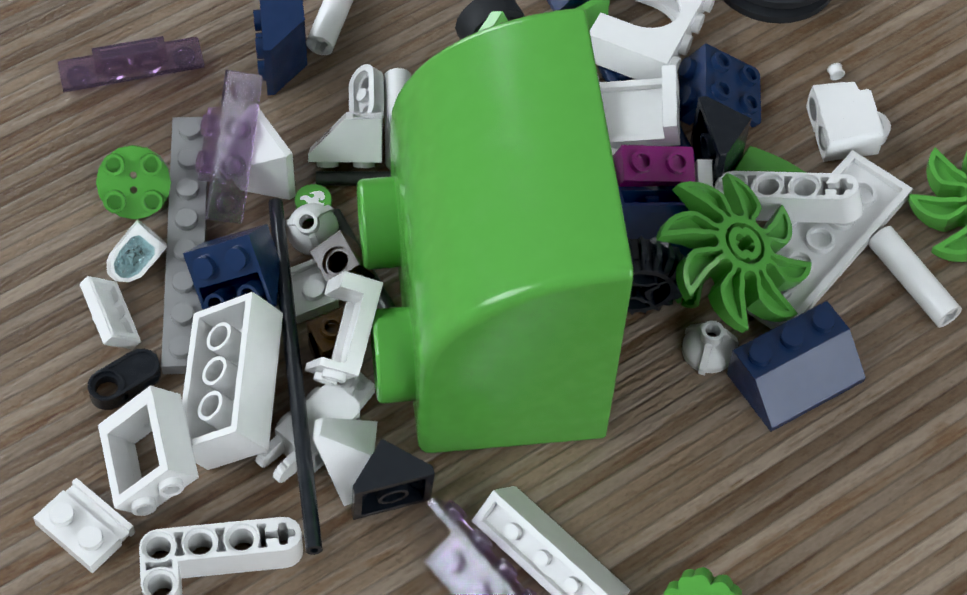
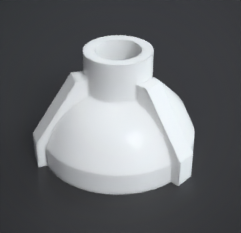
(307, 239)
(705, 352)

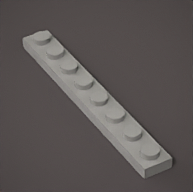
(184, 231)

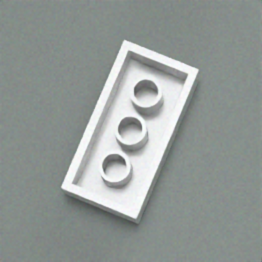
(232, 379)

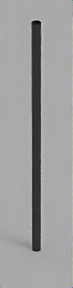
(296, 391)

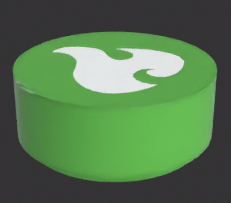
(312, 194)

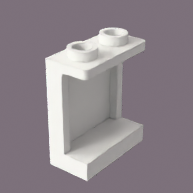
(643, 110)
(361, 304)

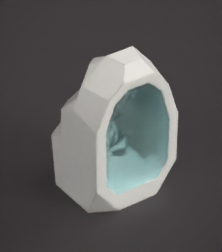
(134, 253)

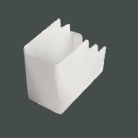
(847, 120)

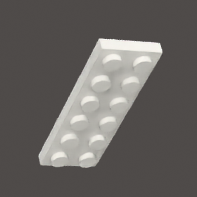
(836, 245)

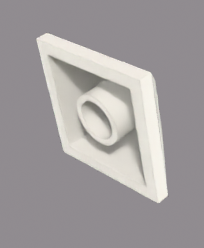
(271, 163)

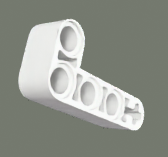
(804, 195)
(222, 557)

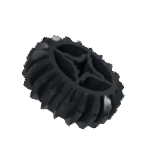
(653, 274)

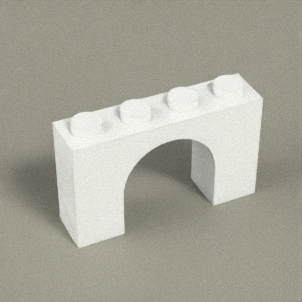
(643, 50)

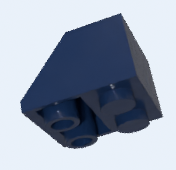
(280, 42)
(648, 209)
(235, 267)

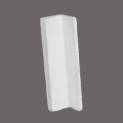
(543, 546)

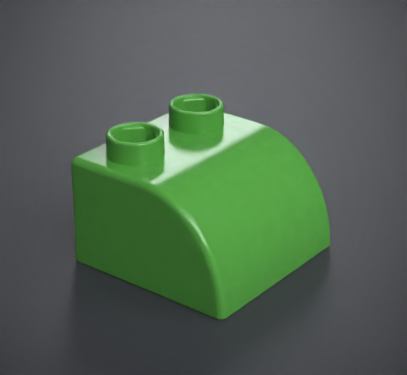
(501, 242)

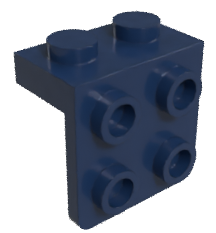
(721, 78)

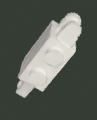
(328, 401)

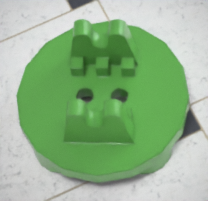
(115, 182)

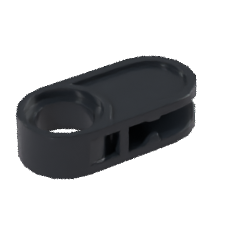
(130, 373)

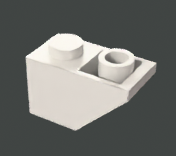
(354, 139)

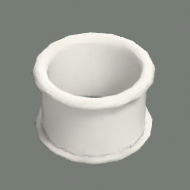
(835, 71)

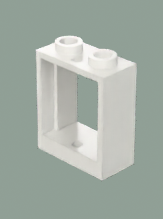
(148, 412)

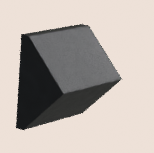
(719, 135)
(391, 482)

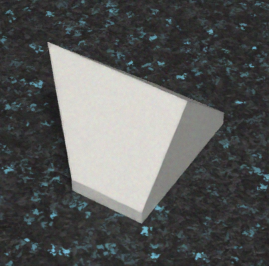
(345, 450)

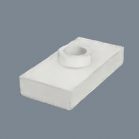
(110, 313)

